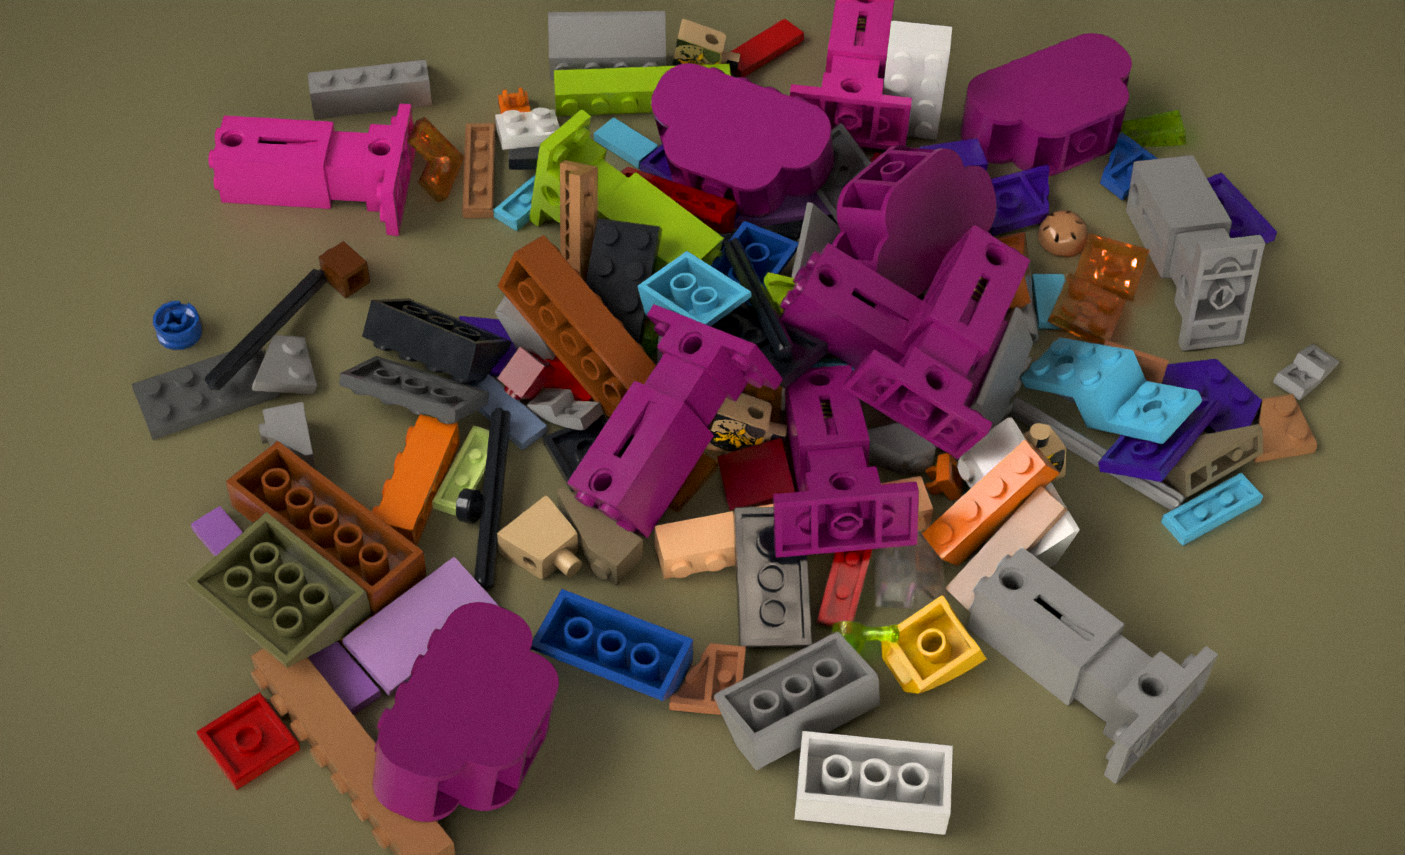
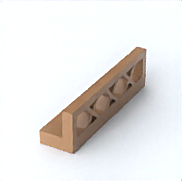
(578, 213)

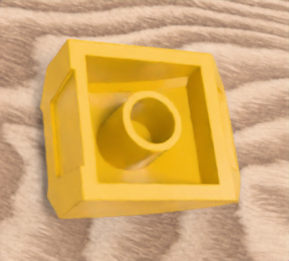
(931, 648)

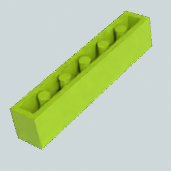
(610, 89)

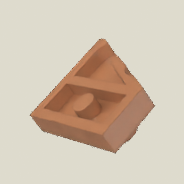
(718, 669)

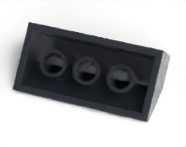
(434, 339)

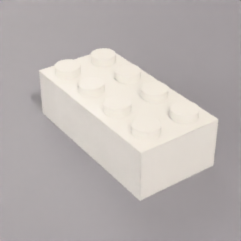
(918, 70)
(874, 782)

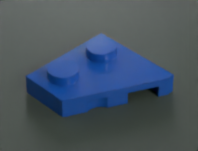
(1119, 169)

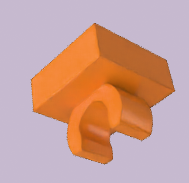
(514, 101)
(947, 478)

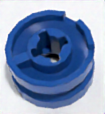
(177, 325)

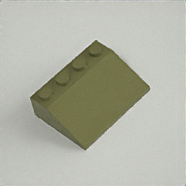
(281, 592)

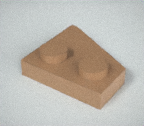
(1284, 429)

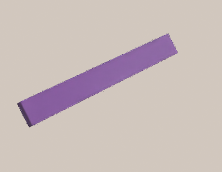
(333, 662)

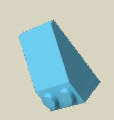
(692, 290)

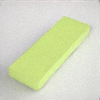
(465, 471)

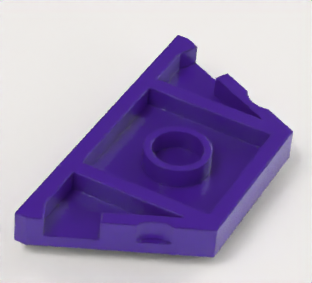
(1020, 199)
(1215, 381)

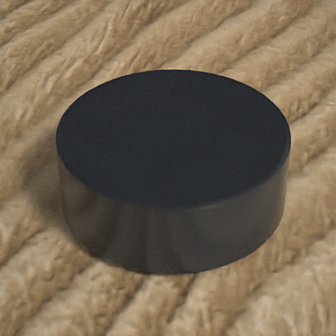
(469, 505)

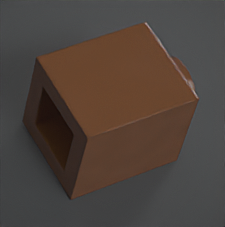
(344, 269)

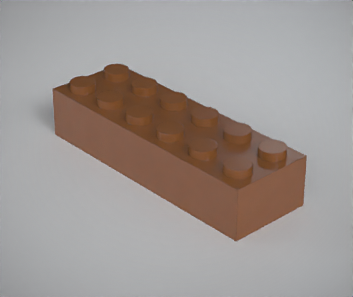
(574, 323)
(329, 523)

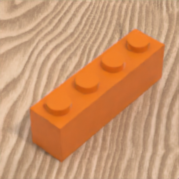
(418, 476)
(989, 503)

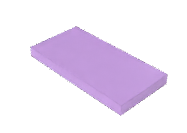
(401, 630)

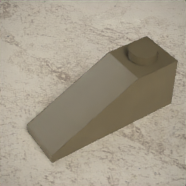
(1214, 457)
(604, 545)

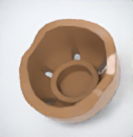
(1063, 226)

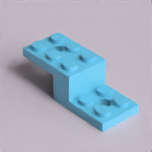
(1111, 390)

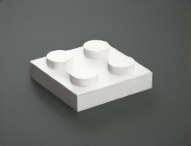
(525, 128)

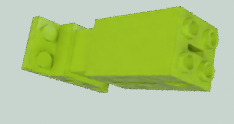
(618, 196)

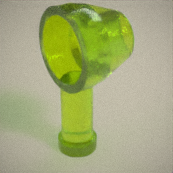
(857, 634)

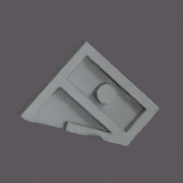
(286, 367)

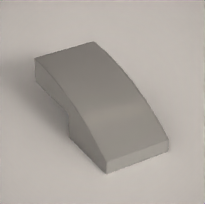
(1306, 371)
(561, 409)

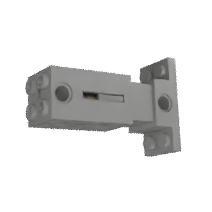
(1192, 245)
(1080, 655)

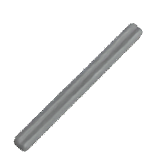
(1094, 452)

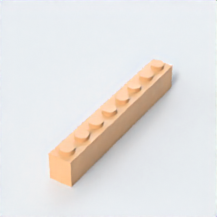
(709, 540)

